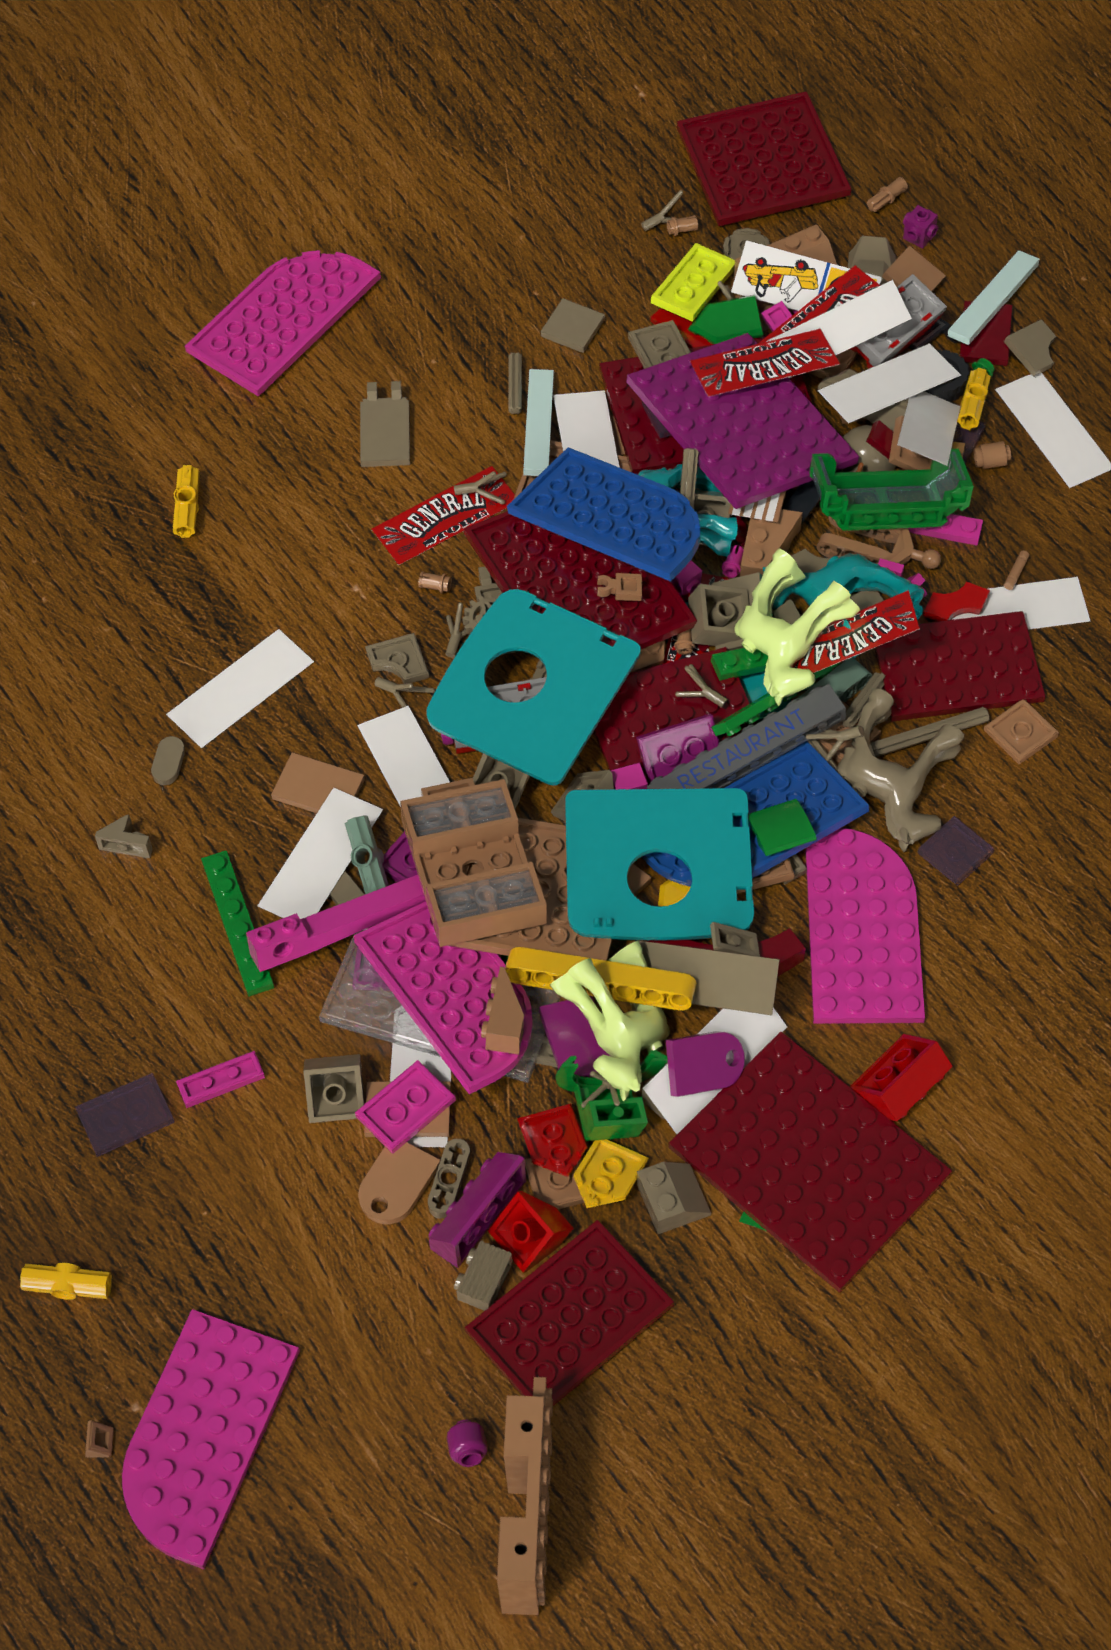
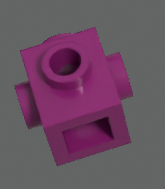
(920, 226)

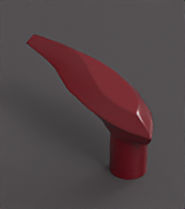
(741, 531)

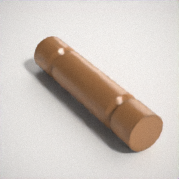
(1016, 570)

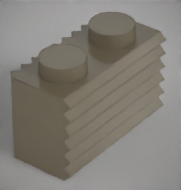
(483, 1276)

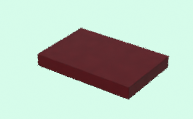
(990, 341)

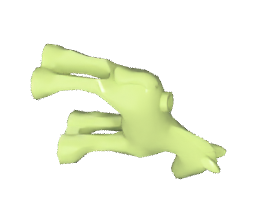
(785, 641)
(616, 1032)

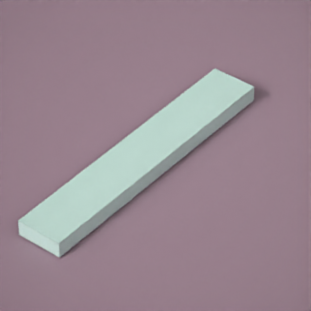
(993, 297)
(538, 422)

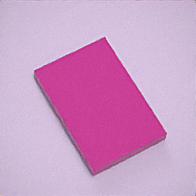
(405, 1106)

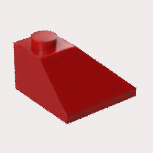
(529, 1230)

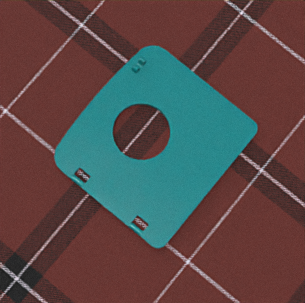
(553, 726)
(618, 826)

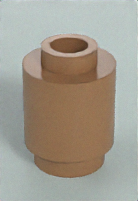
(992, 455)

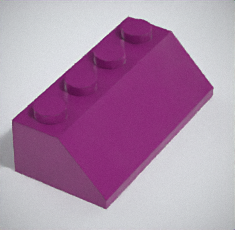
(478, 1207)

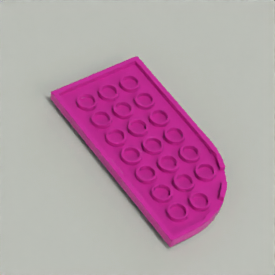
(281, 316)
(862, 932)
(443, 993)
(202, 1433)

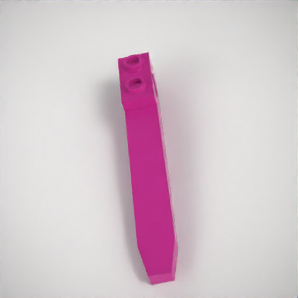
(296, 937)

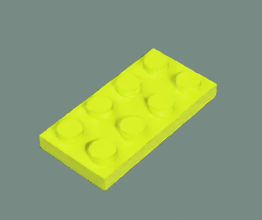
(693, 282)

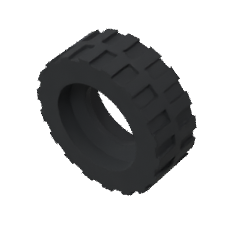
(956, 388)

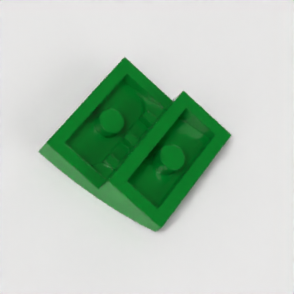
(781, 827)

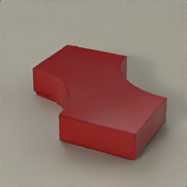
(965, 600)

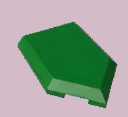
(728, 320)

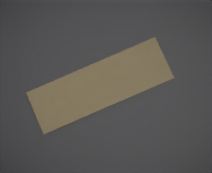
(721, 977)

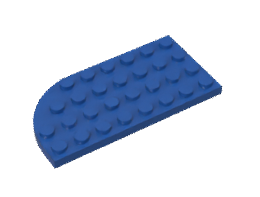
(612, 513)
(794, 775)

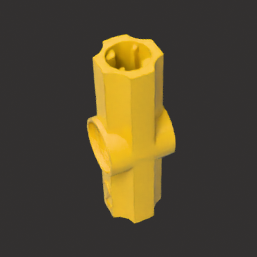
(973, 398)
(186, 501)
(66, 1281)

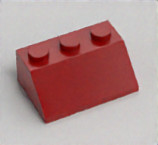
(902, 1075)

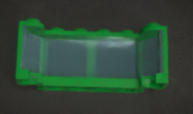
(892, 497)

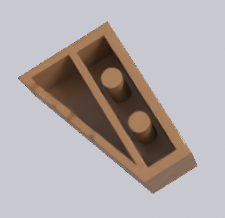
(766, 537)

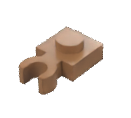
(623, 586)

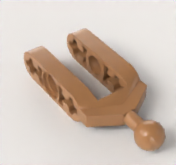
(835, 545)

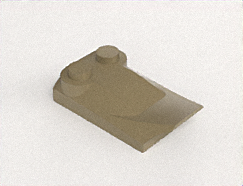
(872, 256)

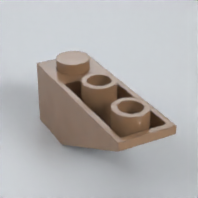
(506, 1017)

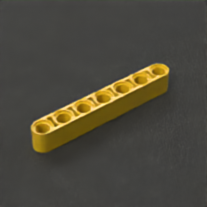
(623, 980)

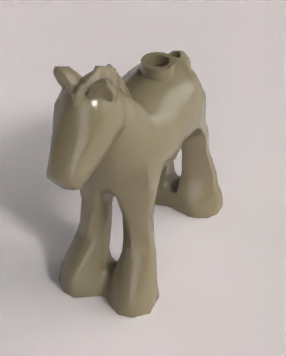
(891, 781)

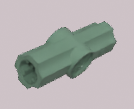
(363, 841)

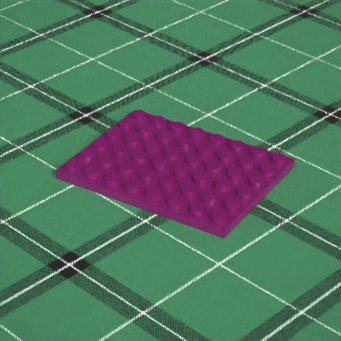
(746, 438)

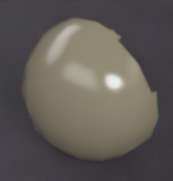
(867, 454)

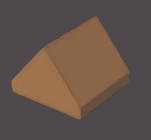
(98, 1440)

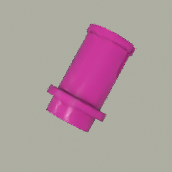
(731, 566)

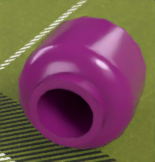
(467, 1443)

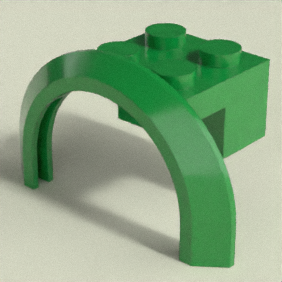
(601, 1117)

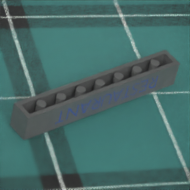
(757, 743)

